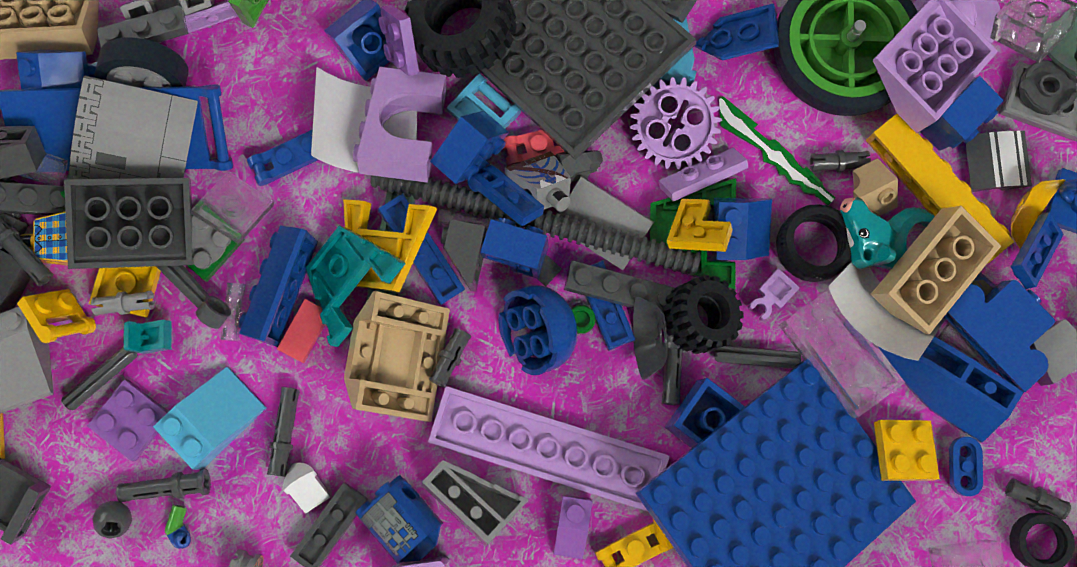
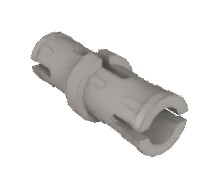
(122, 303)

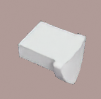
(305, 486)

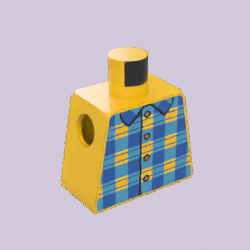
(49, 239)

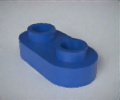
(969, 466)

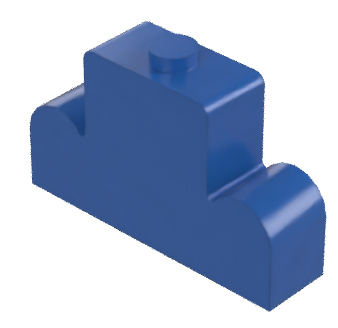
(1003, 329)

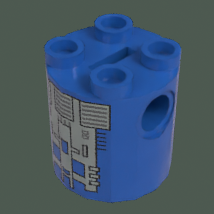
(401, 521)

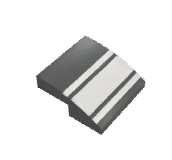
(998, 161)

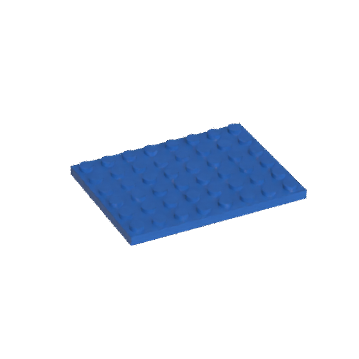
(778, 484)

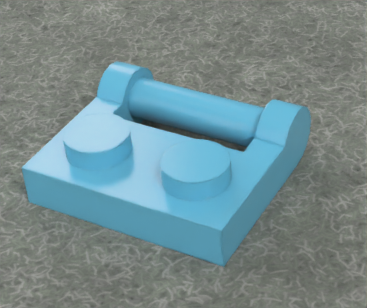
(468, 103)

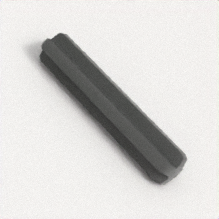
(758, 356)
(98, 378)

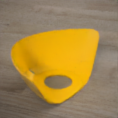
(1031, 207)

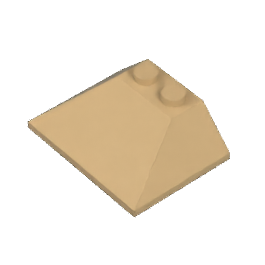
(393, 356)

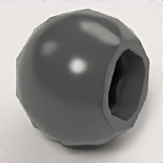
(112, 519)

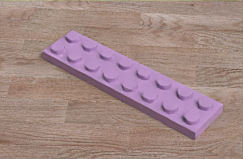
(545, 447)

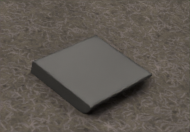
(549, 271)

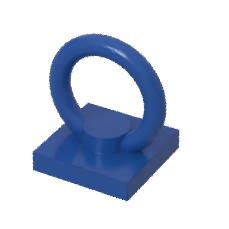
(1064, 202)

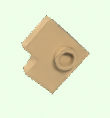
(876, 187)

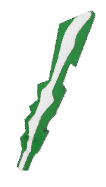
(773, 152)

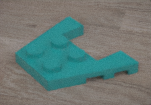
(339, 269)

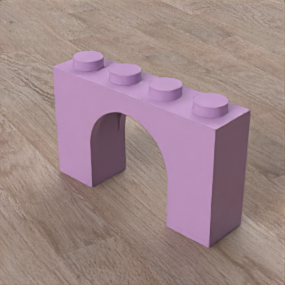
(394, 93)

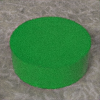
(584, 318)

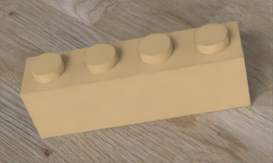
(936, 269)

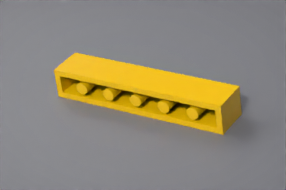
(930, 176)

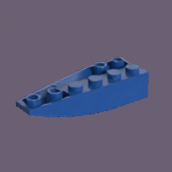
(958, 388)

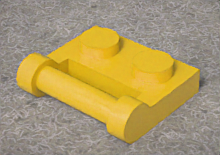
(52, 308)

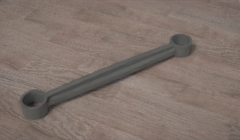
(210, 310)

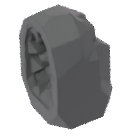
(583, 166)

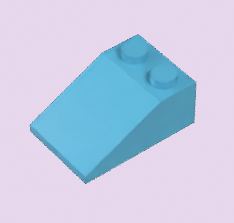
(209, 419)

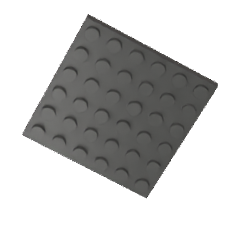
(585, 63)

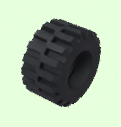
(721, 309)

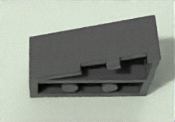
(19, 150)

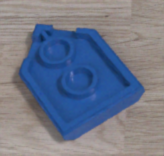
(742, 33)

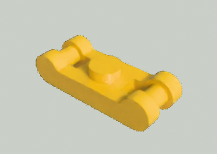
(633, 548)

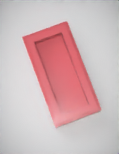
(302, 332)

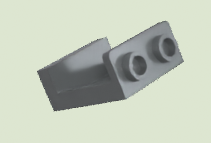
(19, 500)

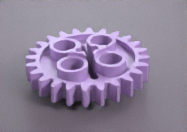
(699, 134)

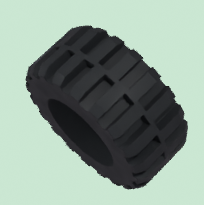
(465, 51)

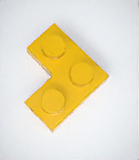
(694, 232)

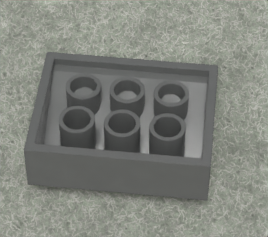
(128, 222)

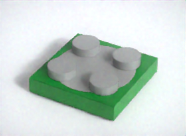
(209, 249)

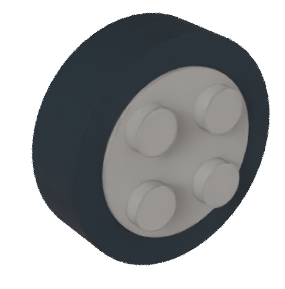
(140, 64)

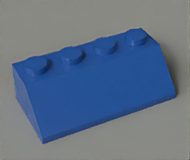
(278, 285)

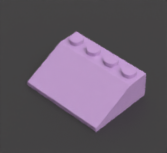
(931, 62)

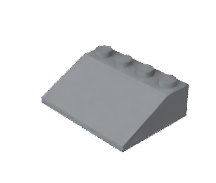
(23, 362)

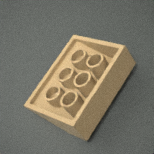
(47, 26)

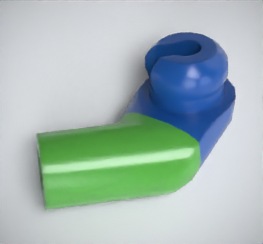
(175, 529)

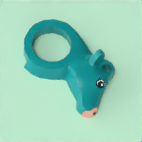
(874, 239)

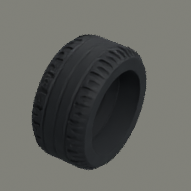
(792, 260)

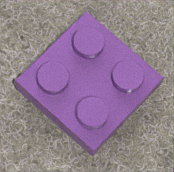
(399, 39)
(128, 420)

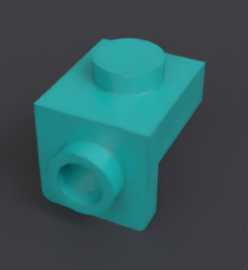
(148, 336)

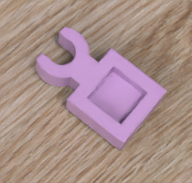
(775, 292)

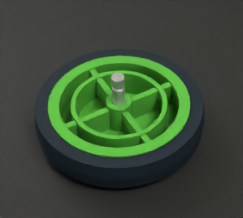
(831, 49)

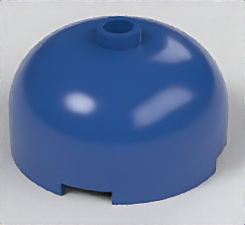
(551, 323)

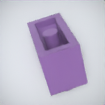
(573, 527)

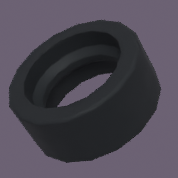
(1064, 535)

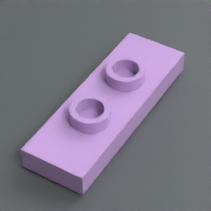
(703, 174)

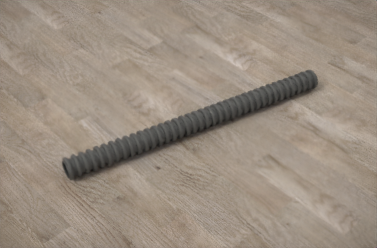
(550, 223)

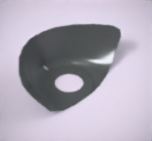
(648, 326)

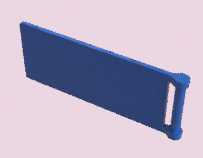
(55, 114)

